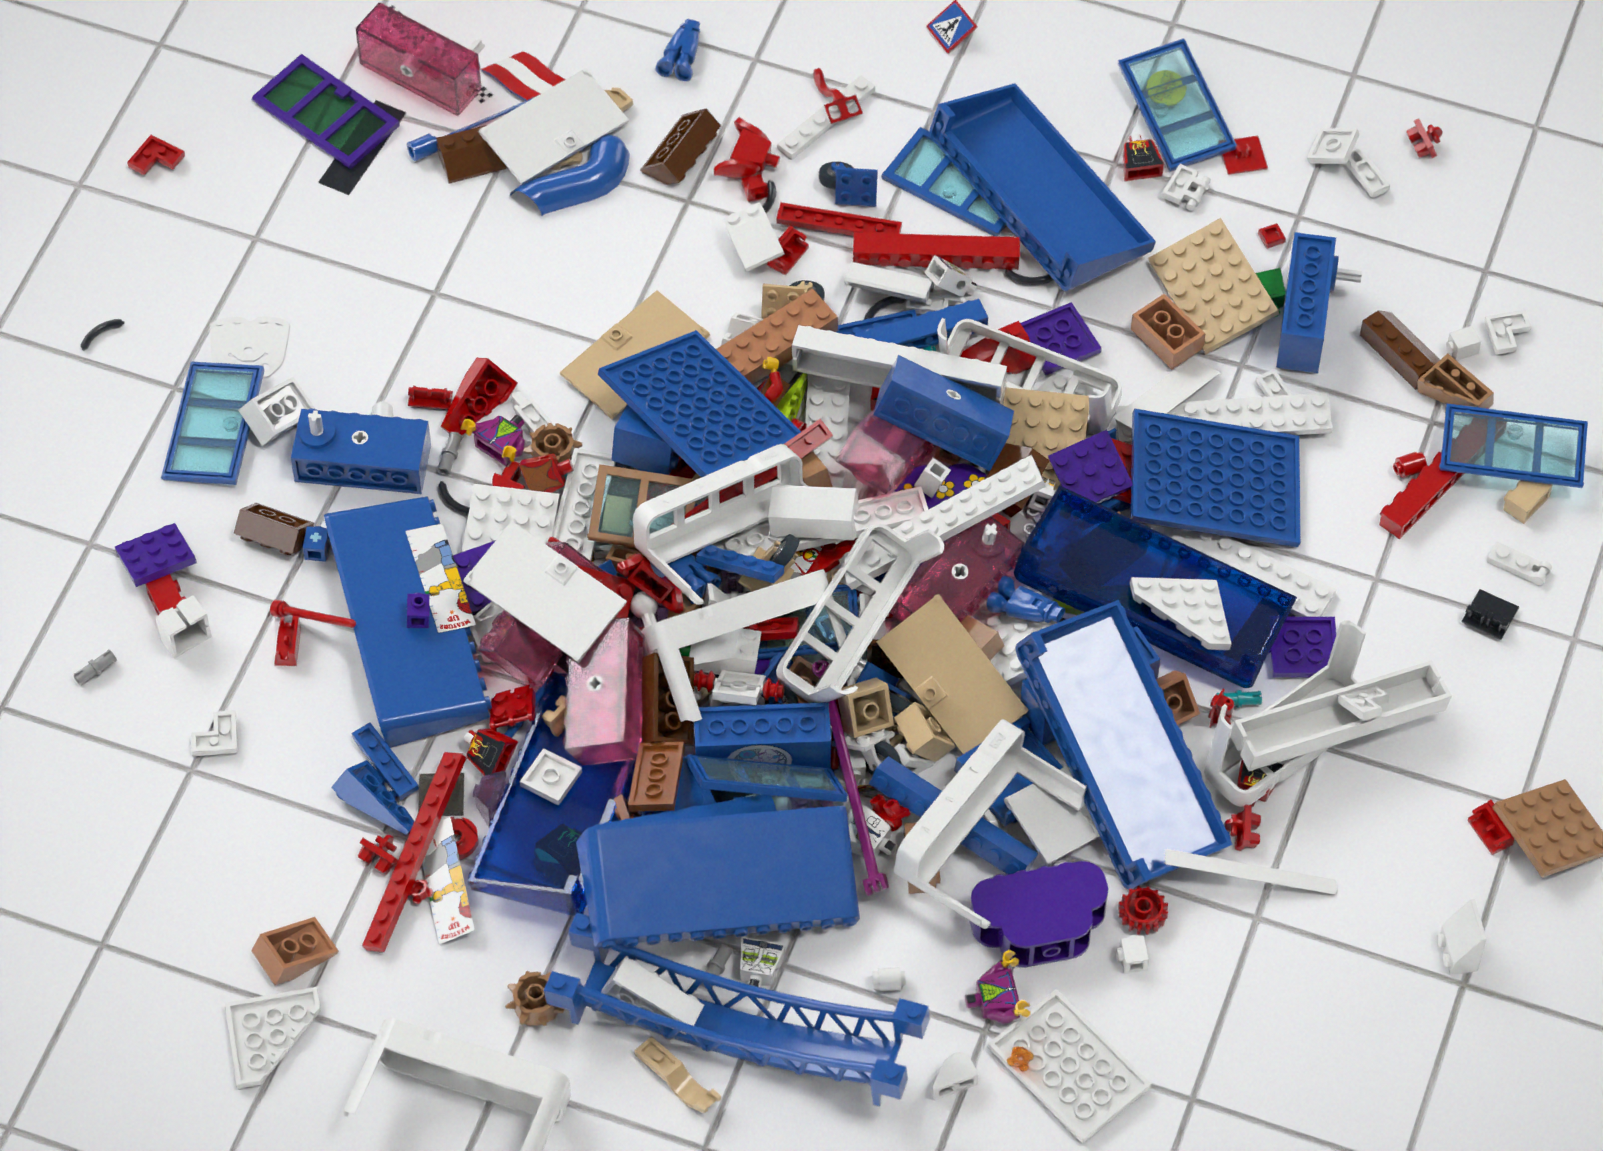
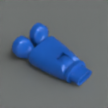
(680, 50)
(694, 574)
(1023, 603)

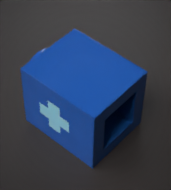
(316, 544)

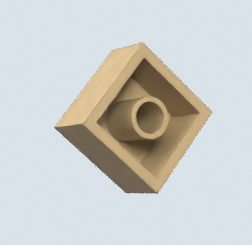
(866, 708)
(923, 733)

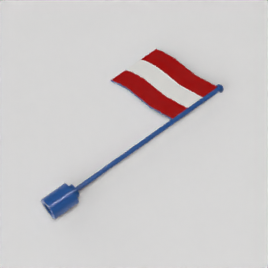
(519, 74)

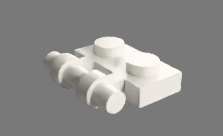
(1180, 184)

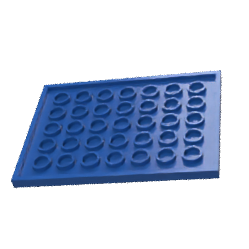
(698, 403)
(1215, 478)

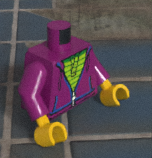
(498, 437)
(998, 994)

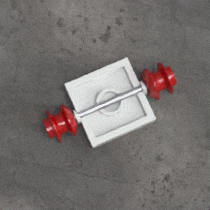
(738, 687)

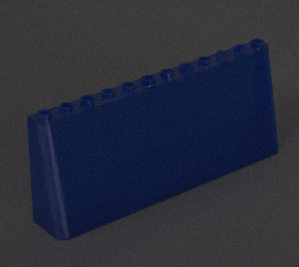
(1091, 552)
(532, 841)

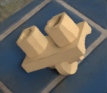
(555, 719)

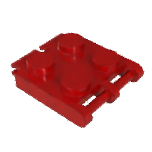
(512, 707)

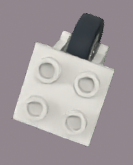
(874, 747)

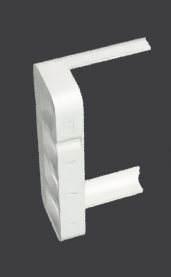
(1100, 407)
(720, 519)
(908, 555)
(725, 617)
(1334, 676)
(968, 799)
(470, 1071)

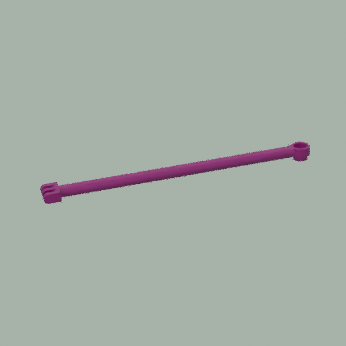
(874, 877)

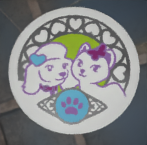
(762, 754)

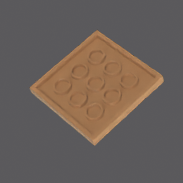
(1552, 827)

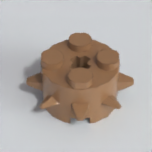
(552, 440)
(530, 1000)

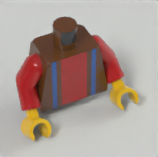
(774, 386)

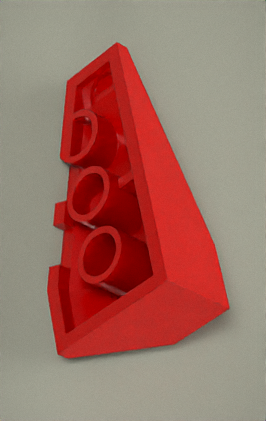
(478, 394)

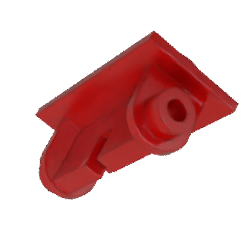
(429, 397)
(1216, 704)

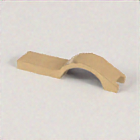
(676, 1075)

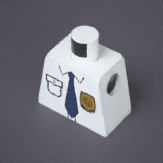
(879, 834)

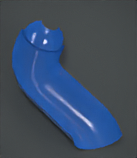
(583, 183)

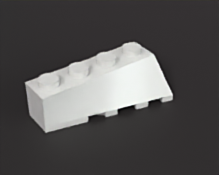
(648, 991)

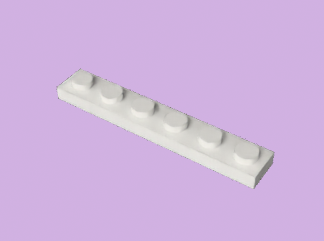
(819, 122)

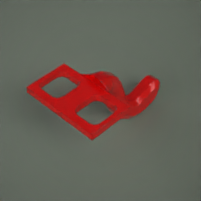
(838, 98)

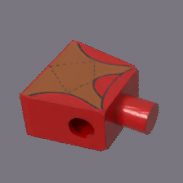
(545, 472)

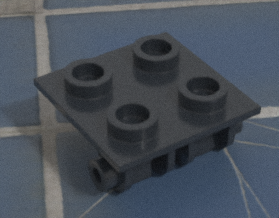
(1490, 614)

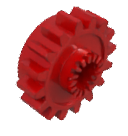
(1147, 899)

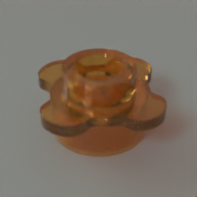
(1026, 1057)

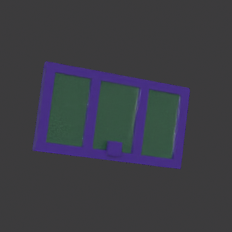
(326, 111)

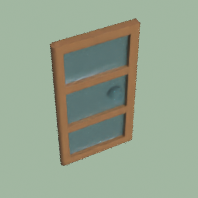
(620, 494)

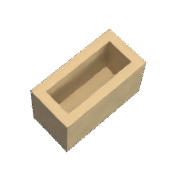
(1526, 499)

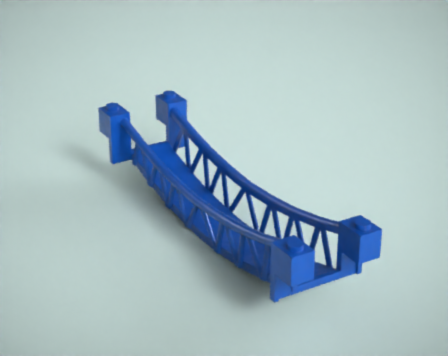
(751, 1036)

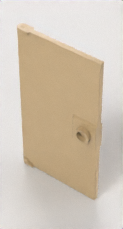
(644, 327)
(951, 674)

